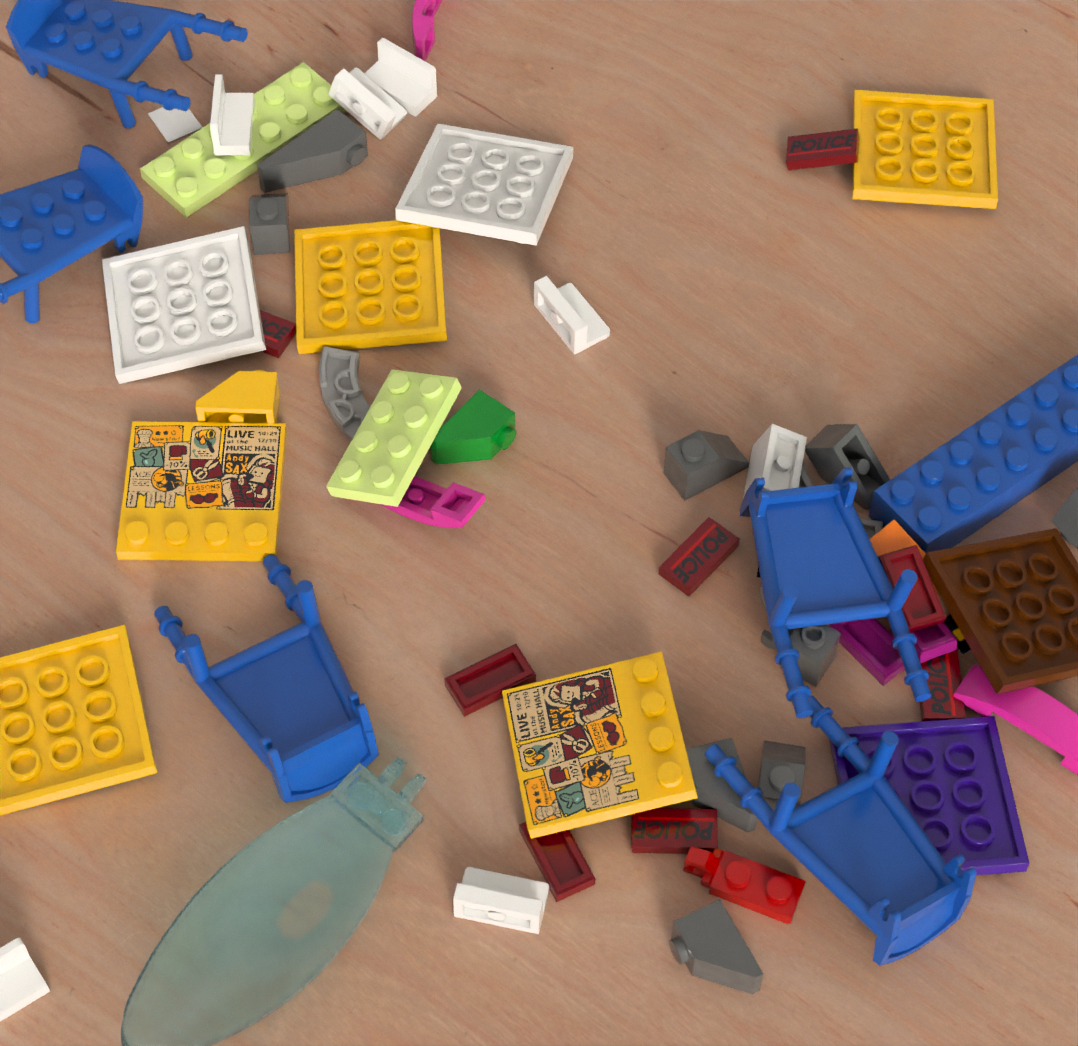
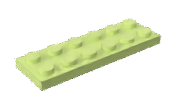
(283, 110)

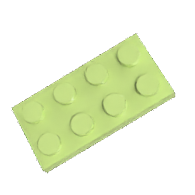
(394, 437)

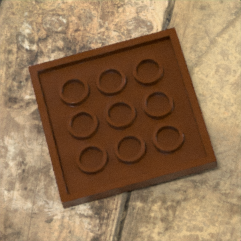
(1013, 606)

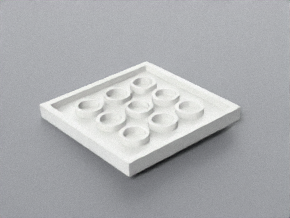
(485, 184)
(182, 305)

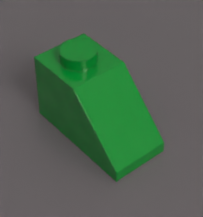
(474, 432)

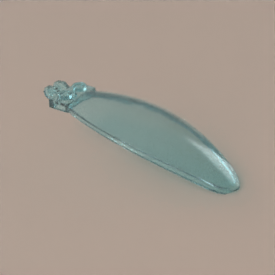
(272, 915)

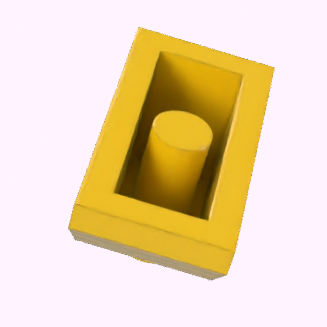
(242, 399)

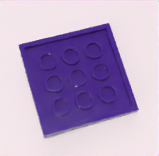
(953, 786)

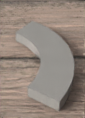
(342, 390)

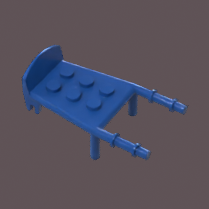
(107, 43)
(64, 220)
(823, 572)
(286, 695)
(864, 845)

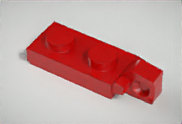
(746, 882)

